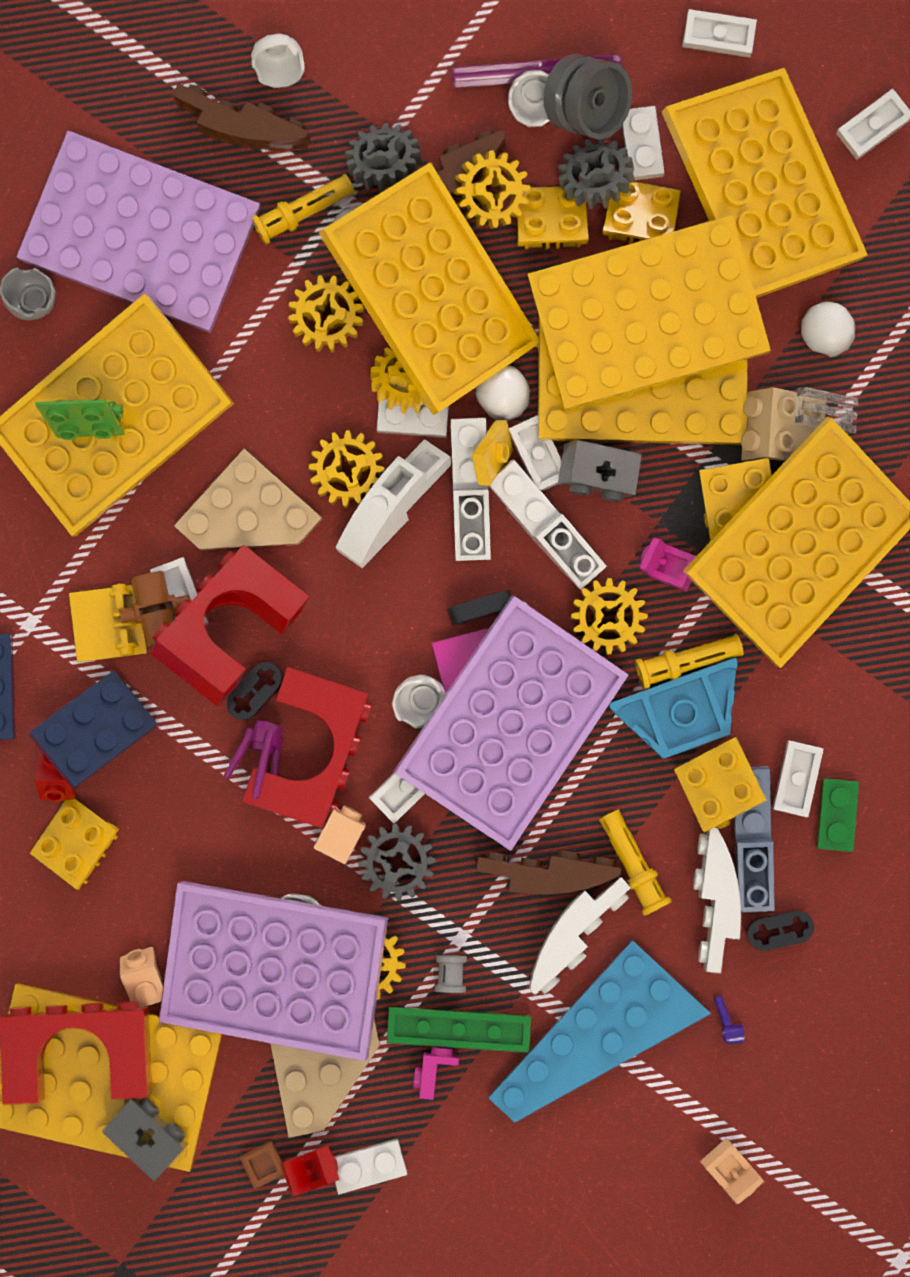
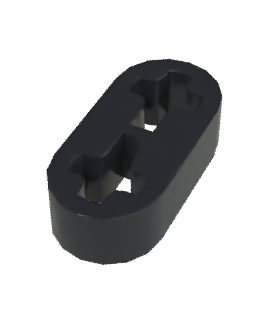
(478, 608)
(248, 684)
(782, 938)

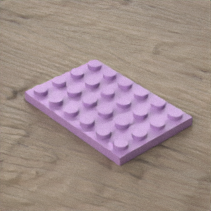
(138, 231)
(511, 723)
(273, 970)

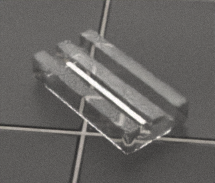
(846, 413)

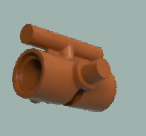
(152, 604)

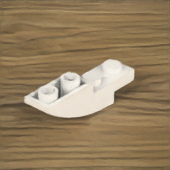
(469, 497)
(388, 500)
(546, 525)
(719, 883)
(562, 943)

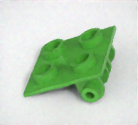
(82, 418)

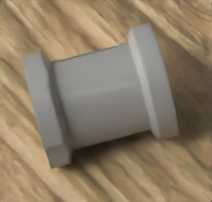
(450, 973)

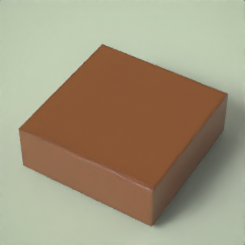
(262, 1164)

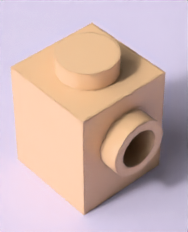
(340, 834)

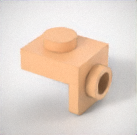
(142, 976)
(732, 1171)

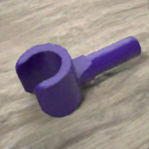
(731, 1033)

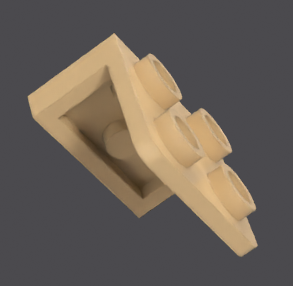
(772, 425)

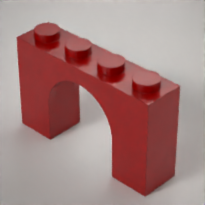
(243, 582)
(341, 711)
(121, 1031)

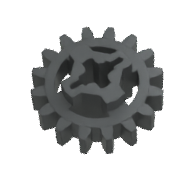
(380, 156)
(596, 173)
(391, 877)

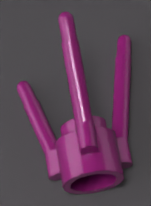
(266, 741)

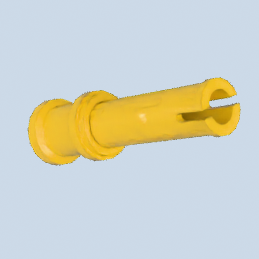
(341, 189)
(672, 664)
(641, 877)

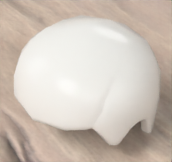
(278, 60)
(527, 98)
(828, 328)
(504, 394)
(417, 699)

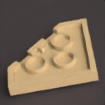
(247, 509)
(315, 1084)

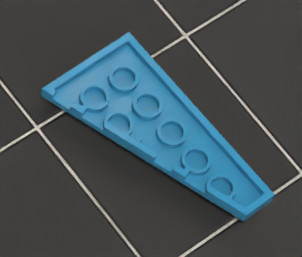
(612, 1021)

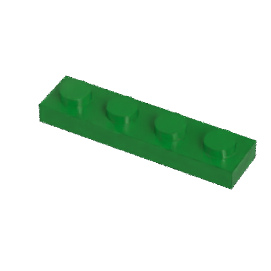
(459, 1029)

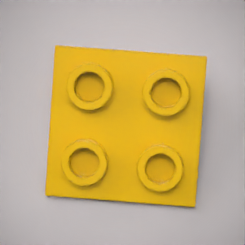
(642, 213)
(551, 219)
(729, 489)
(99, 627)
(720, 785)
(74, 842)

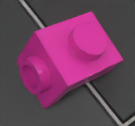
(666, 564)
(426, 1075)

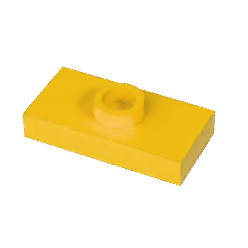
(492, 452)

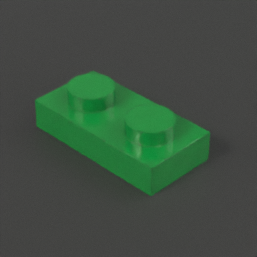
(837, 815)

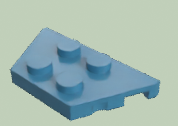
(682, 710)

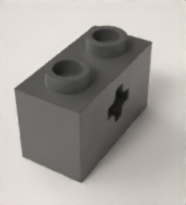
(618, 467)
(128, 1129)

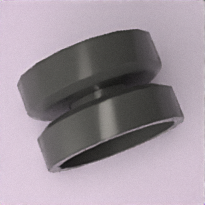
(587, 96)

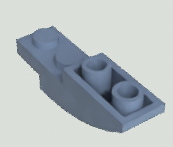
(755, 851)

